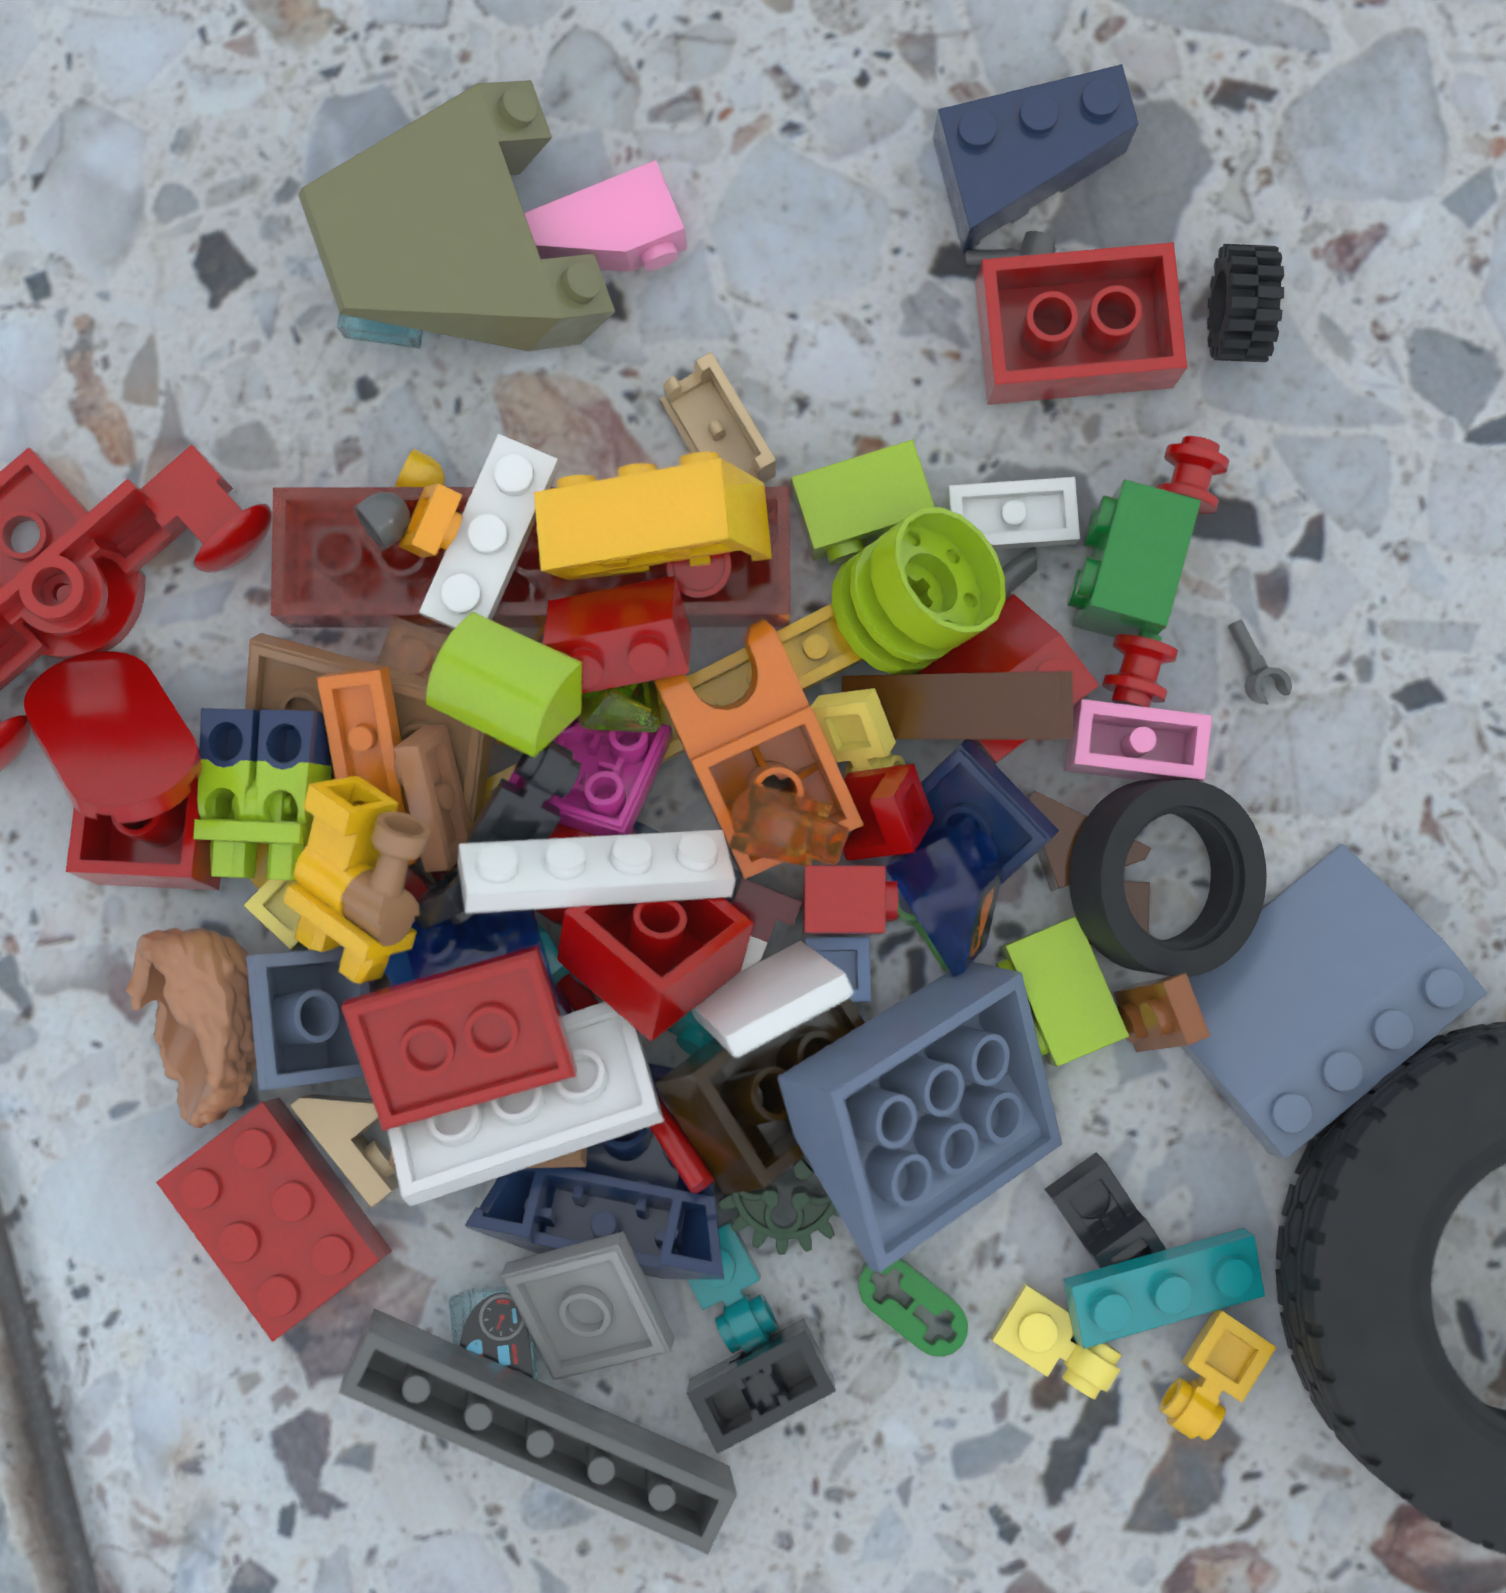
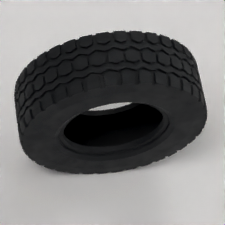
(1362, 1270)

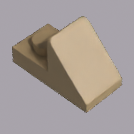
(339, 1128)

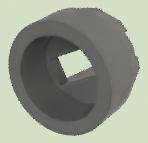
(383, 518)

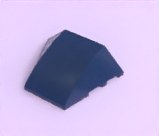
(622, 1189)

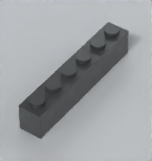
(539, 1431)

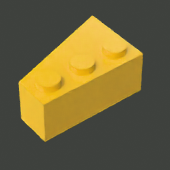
(651, 518)

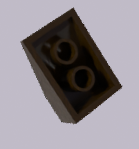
(736, 1104)

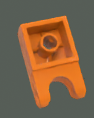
(757, 737)

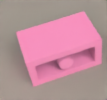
(1138, 742)

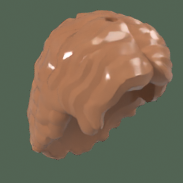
(200, 1016)

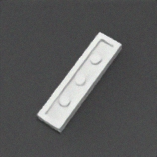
(594, 870)

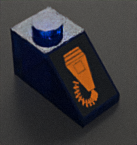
(952, 889)

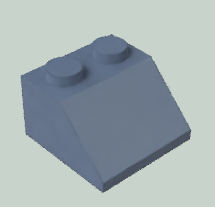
(300, 1018)

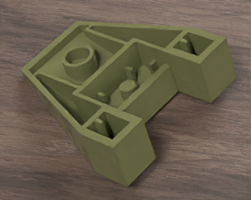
(437, 238)

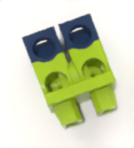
(257, 786)

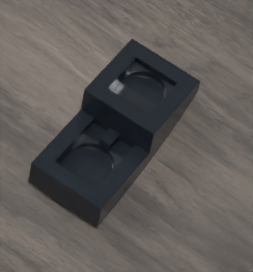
(1103, 1214)

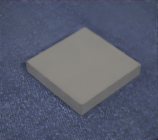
(588, 1306)

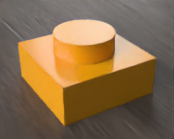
(433, 521)

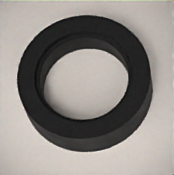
(1235, 883)

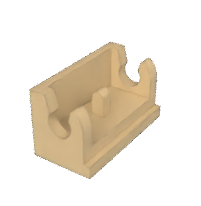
(715, 420)

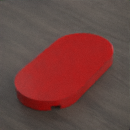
(112, 736)

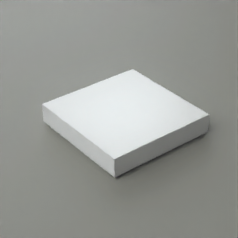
(772, 998)

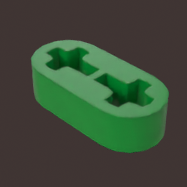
(902, 1316)

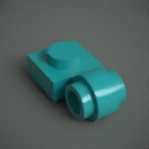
(745, 1319)

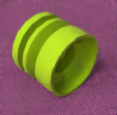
(918, 591)

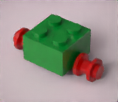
(1137, 566)

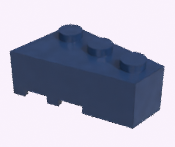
(1027, 145)

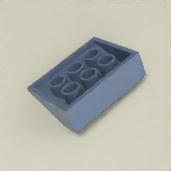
(1324, 1002)
(925, 1109)

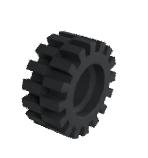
(1245, 303)

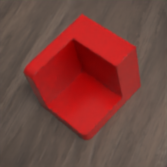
(891, 811)

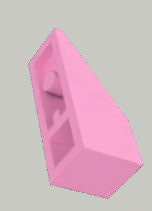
(620, 220)

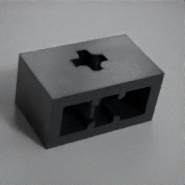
(760, 1386)

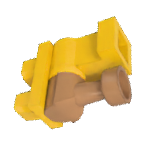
(356, 876)

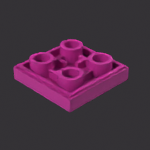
(612, 777)

